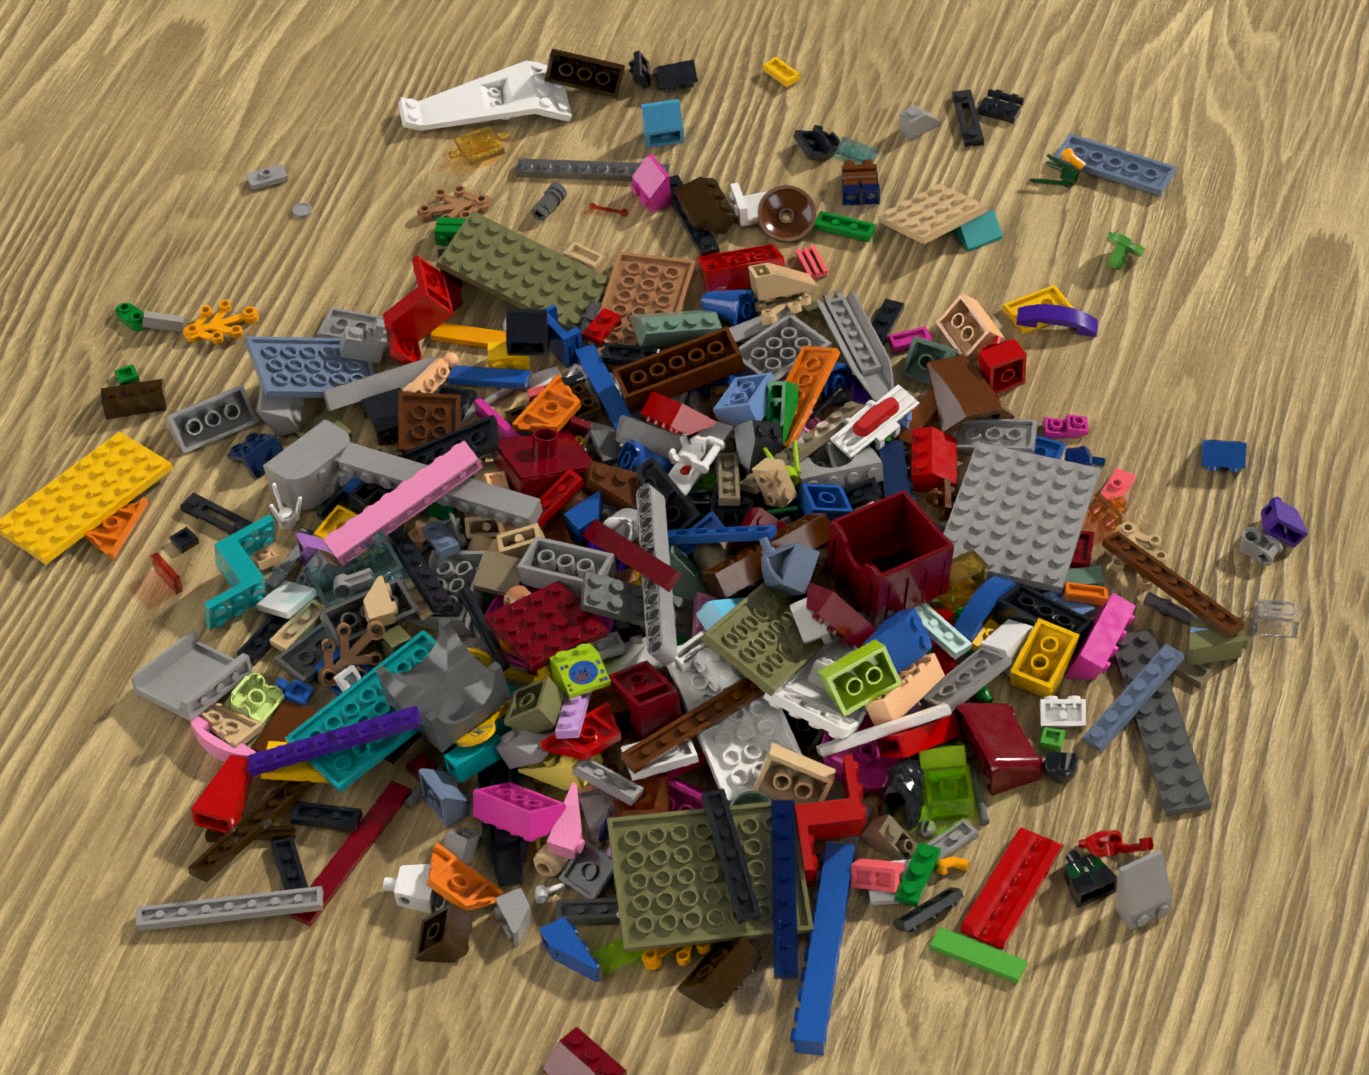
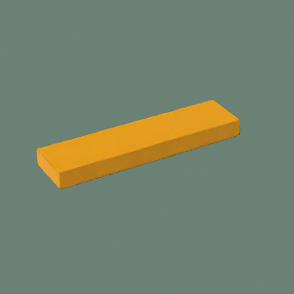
(466, 335)

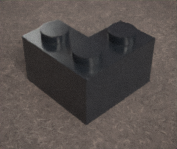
(366, 495)

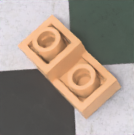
(265, 558)

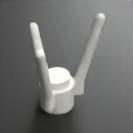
(286, 517)

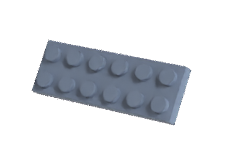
(1119, 165)

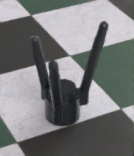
(838, 397)

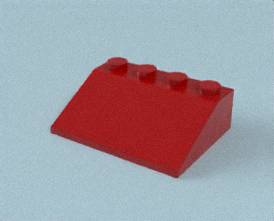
(730, 268)

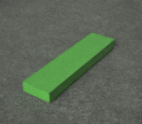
(978, 955)

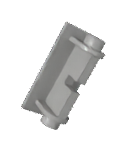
(456, 527)

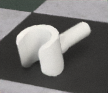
(542, 892)

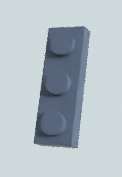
(440, 539)

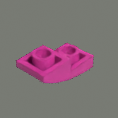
(1071, 427)

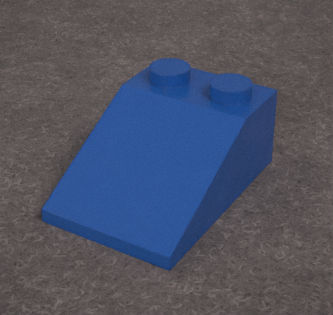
(903, 638)

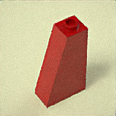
(918, 738)
(225, 797)

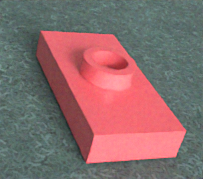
(1118, 484)

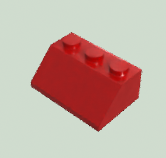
(932, 458)

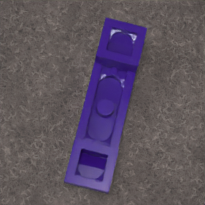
(1057, 315)

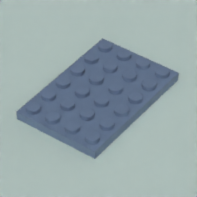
(302, 365)

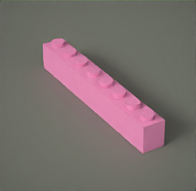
(403, 502)

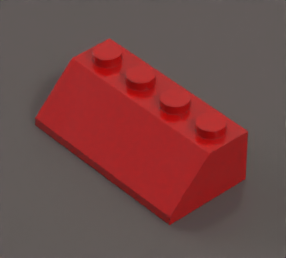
(674, 415)

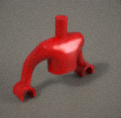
(1110, 843)

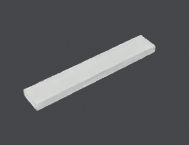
(884, 729)

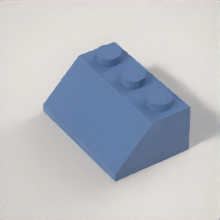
(744, 399)

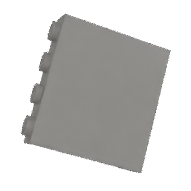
(190, 677)

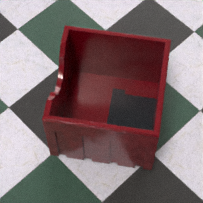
(890, 556)

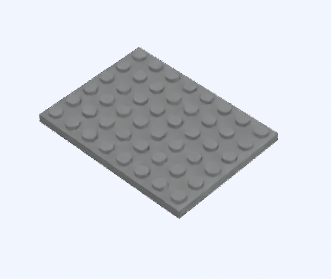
(1022, 514)

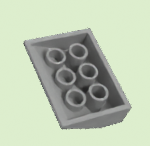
(778, 347)
(453, 574)

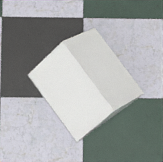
(1008, 640)

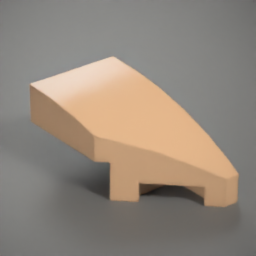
(416, 534)

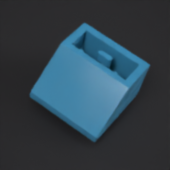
(662, 123)

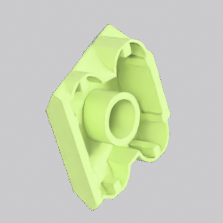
(255, 698)

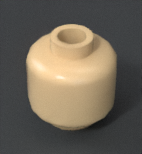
(548, 863)

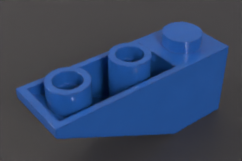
(566, 948)

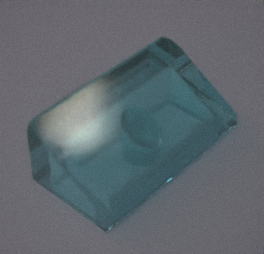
(856, 151)

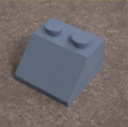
(444, 796)

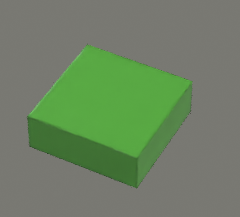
(1052, 739)

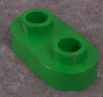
(130, 316)

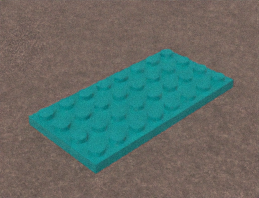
(357, 704)

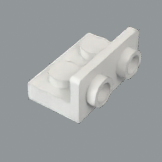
(1062, 712)

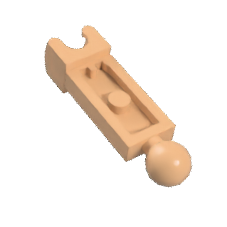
(433, 375)

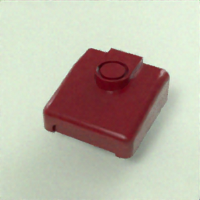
(539, 460)

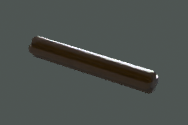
(269, 833)

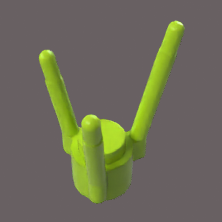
(793, 472)

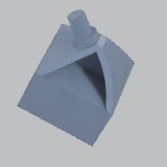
(787, 567)

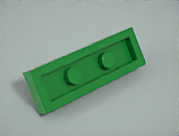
(844, 226)
(917, 874)

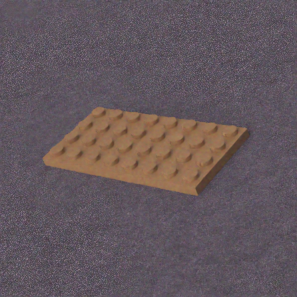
(644, 287)

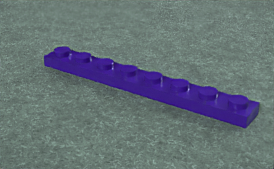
(334, 741)

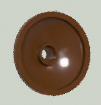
(790, 202)

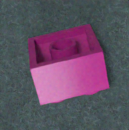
(651, 185)

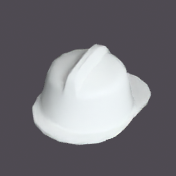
(625, 523)

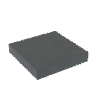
(589, 872)

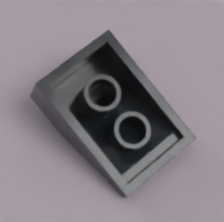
(750, 441)

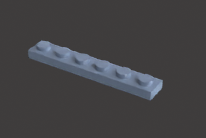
(1133, 697)

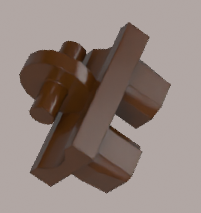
(942, 499)

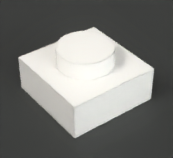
(347, 677)

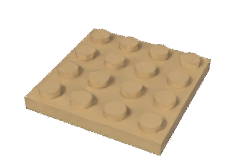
(932, 213)

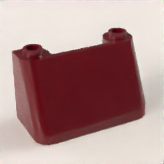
(999, 745)

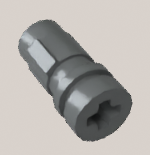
(553, 196)

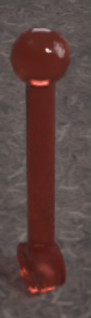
(623, 212)

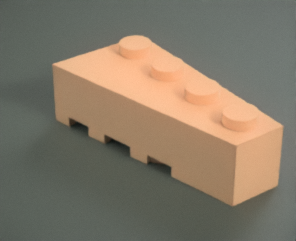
(916, 683)

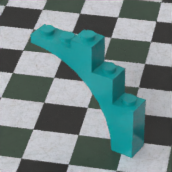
(468, 761)

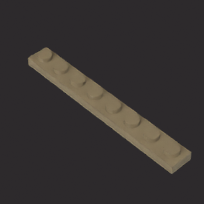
(809, 441)

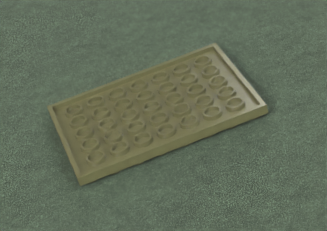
(674, 882)

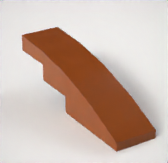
(922, 417)

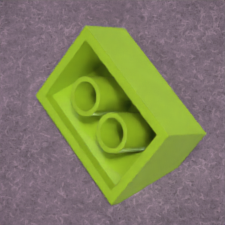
(859, 677)

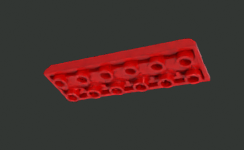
(1011, 888)

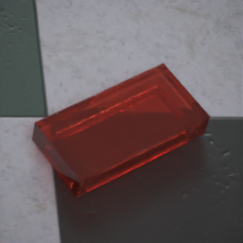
(165, 571)

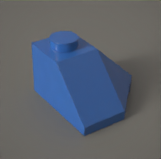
(582, 515)

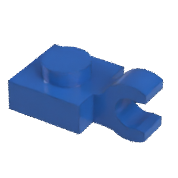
(296, 692)

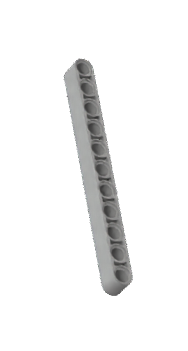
(657, 601)

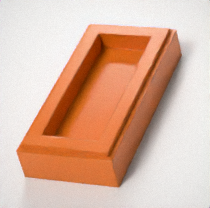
(1085, 593)

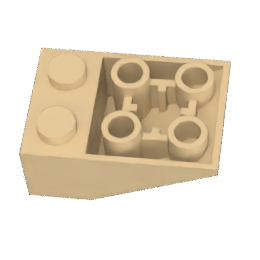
(776, 281)

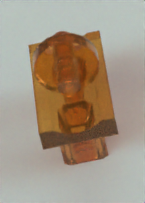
(1112, 509)

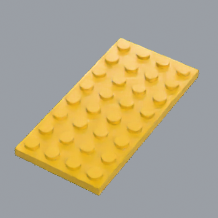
(83, 497)

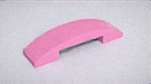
(214, 745)

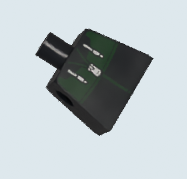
(1088, 878)

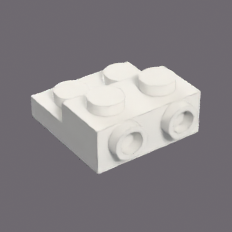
(717, 671)

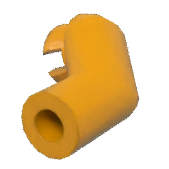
(1069, 157)
(951, 862)

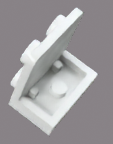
(745, 206)

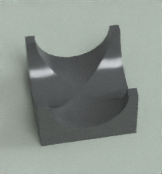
(448, 689)

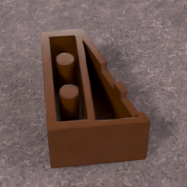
(615, 484)

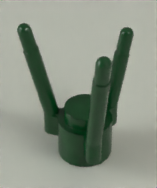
(1068, 173)

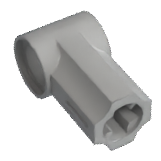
(355, 583)

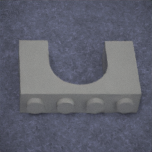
(860, 468)

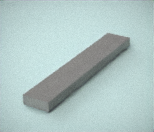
(374, 384)

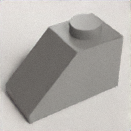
(916, 122)
(463, 843)

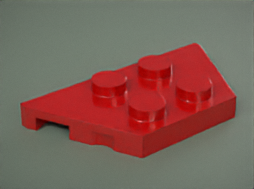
(597, 734)

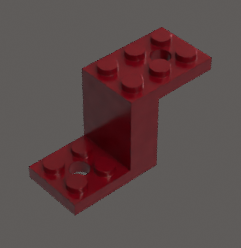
(651, 705)

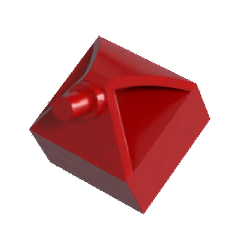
(1002, 364)

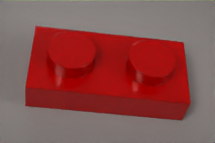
(601, 326)

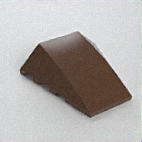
(962, 394)

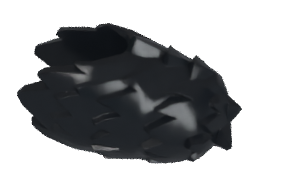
(903, 787)

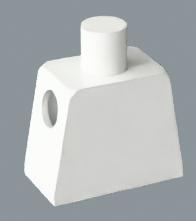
(411, 888)

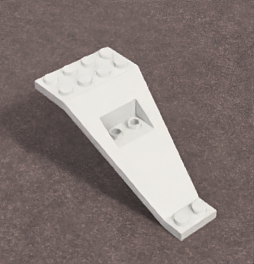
(499, 95)
(806, 696)

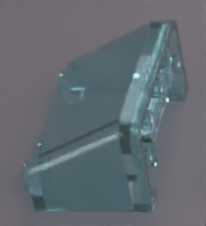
(379, 558)

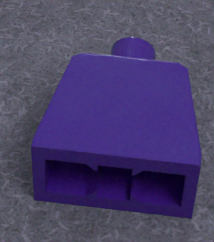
(1283, 522)

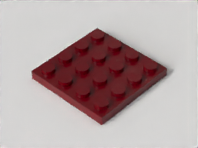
(545, 625)

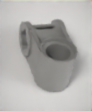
(1258, 546)

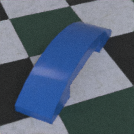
(980, 605)

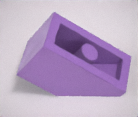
(308, 546)

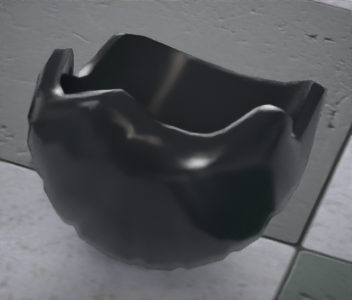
(1061, 766)

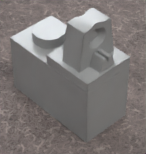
(365, 343)

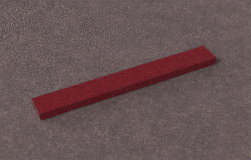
(632, 555)
(357, 846)

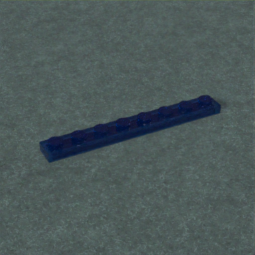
(784, 890)

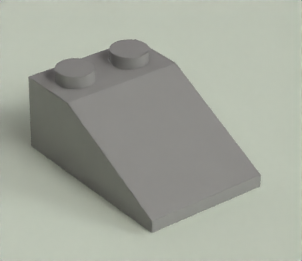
(1143, 890)

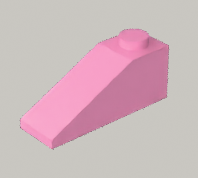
(567, 833)

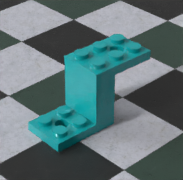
(243, 576)

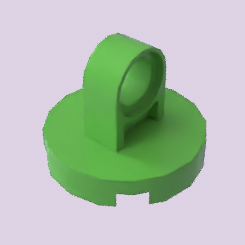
(1123, 247)

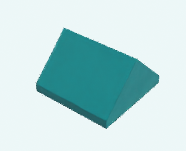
(979, 231)

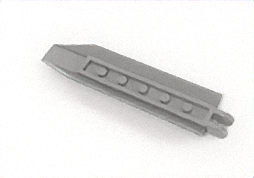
(858, 342)

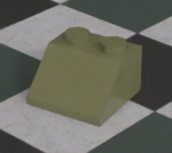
(535, 706)

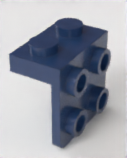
(256, 452)

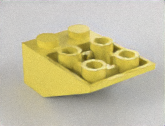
(557, 770)

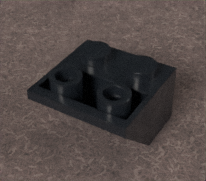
(527, 332)

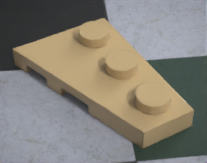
(230, 724)

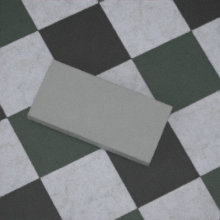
(339, 318)
(1006, 433)
(967, 678)

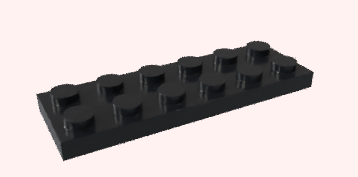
(480, 437)

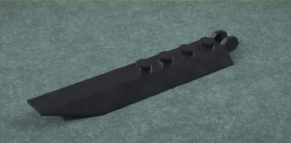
(504, 850)

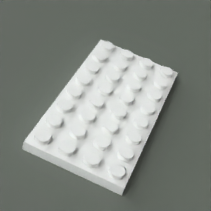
(739, 742)

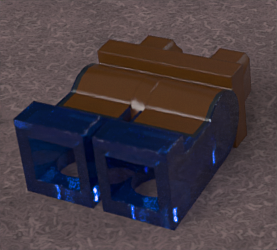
(857, 177)

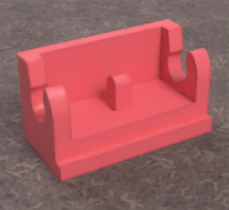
(876, 874)

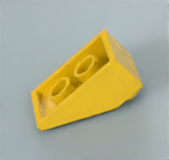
(1043, 659)

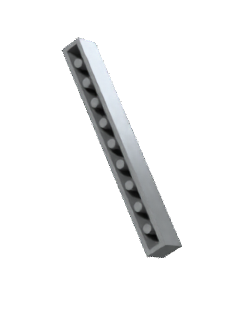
(468, 496)

